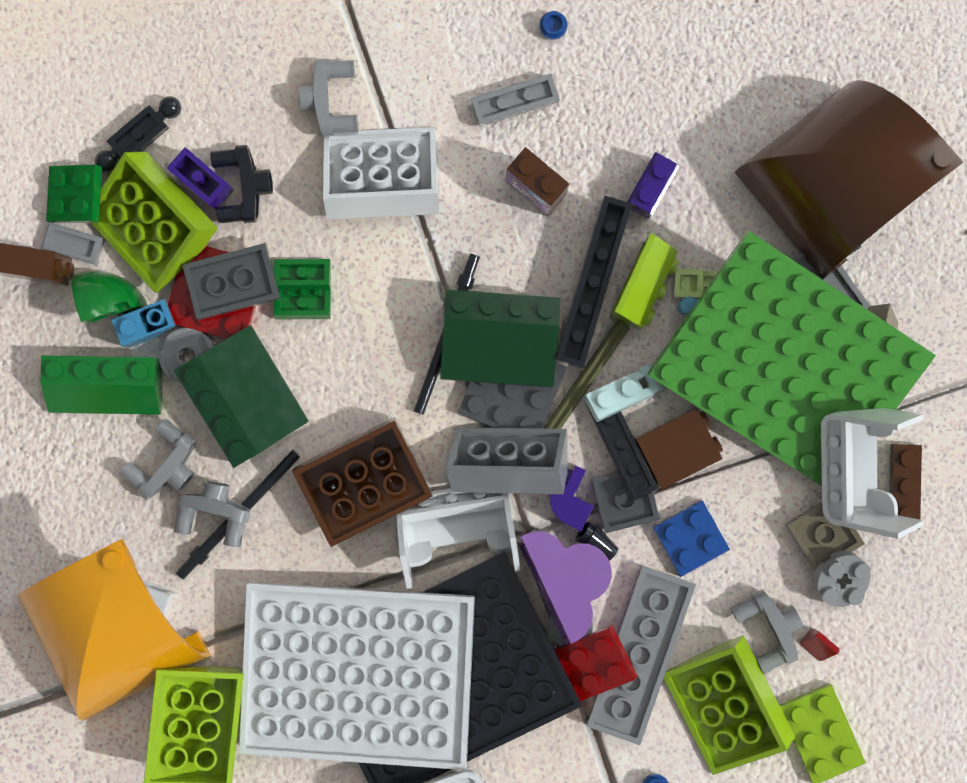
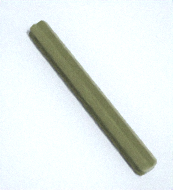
(588, 375)

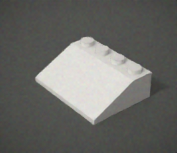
(380, 173)

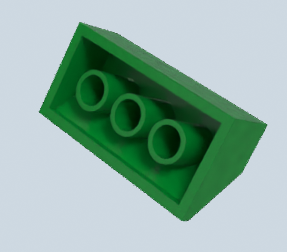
(102, 384)

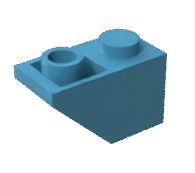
(143, 324)

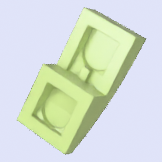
(692, 282)

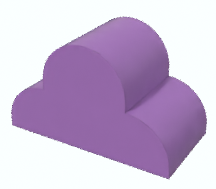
(567, 580)

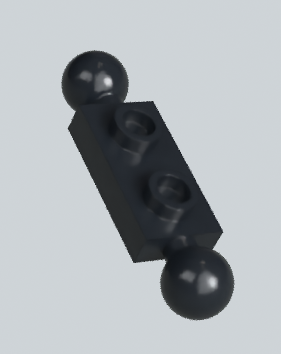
(138, 132)

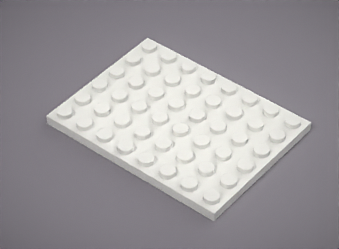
(357, 675)

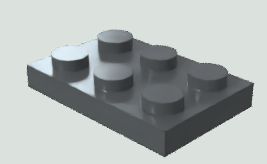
(231, 281)

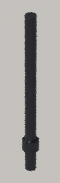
(464, 282)
(200, 553)

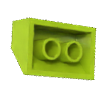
(645, 283)

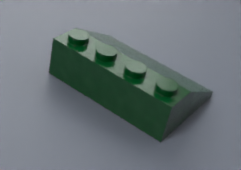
(500, 338)
(241, 396)

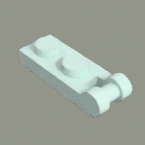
(622, 394)

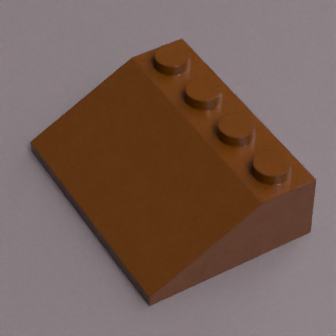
(362, 482)

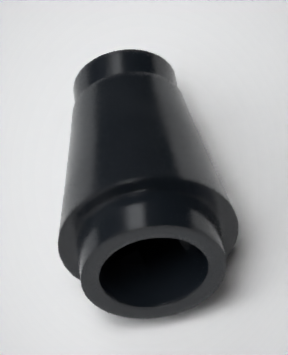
(593, 535)

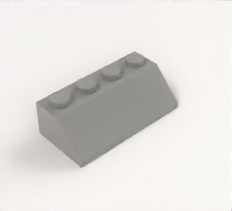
(508, 460)

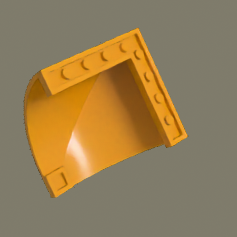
(105, 630)

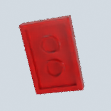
(596, 663)

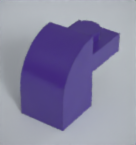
(568, 507)

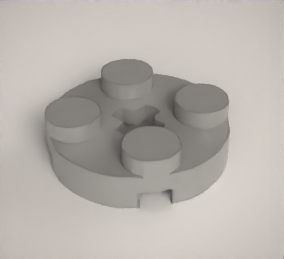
(174, 348)
(849, 591)

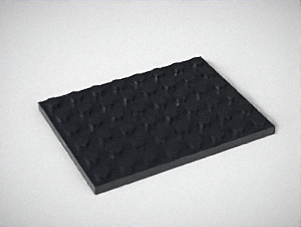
(513, 669)

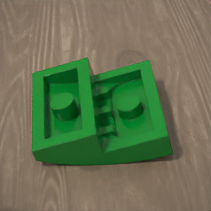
(303, 289)

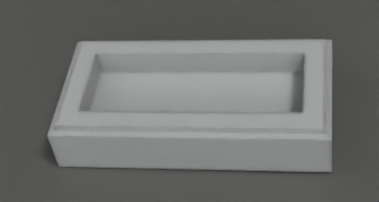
(73, 243)

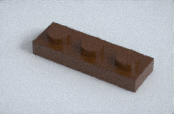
(906, 478)

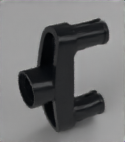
(253, 184)

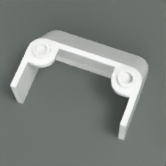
(850, 471)
(451, 520)

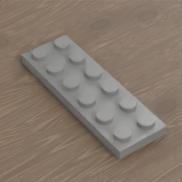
(649, 638)

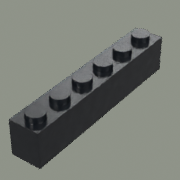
(593, 282)

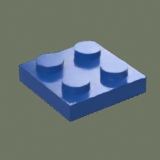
(691, 538)

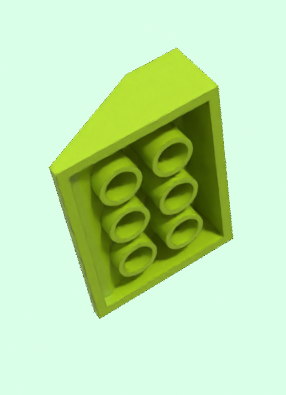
(151, 220)
(729, 706)
(194, 725)

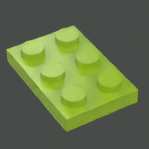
(822, 734)

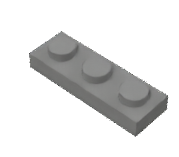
(515, 100)

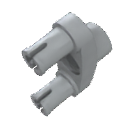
(316, 99)
(171, 471)
(214, 501)
(782, 624)

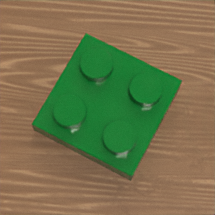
(74, 194)

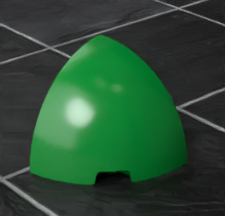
(104, 295)

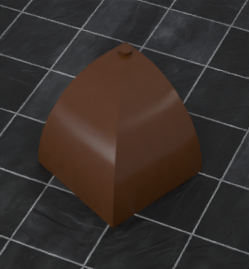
(847, 171)

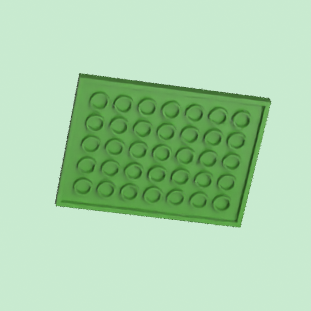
(781, 351)

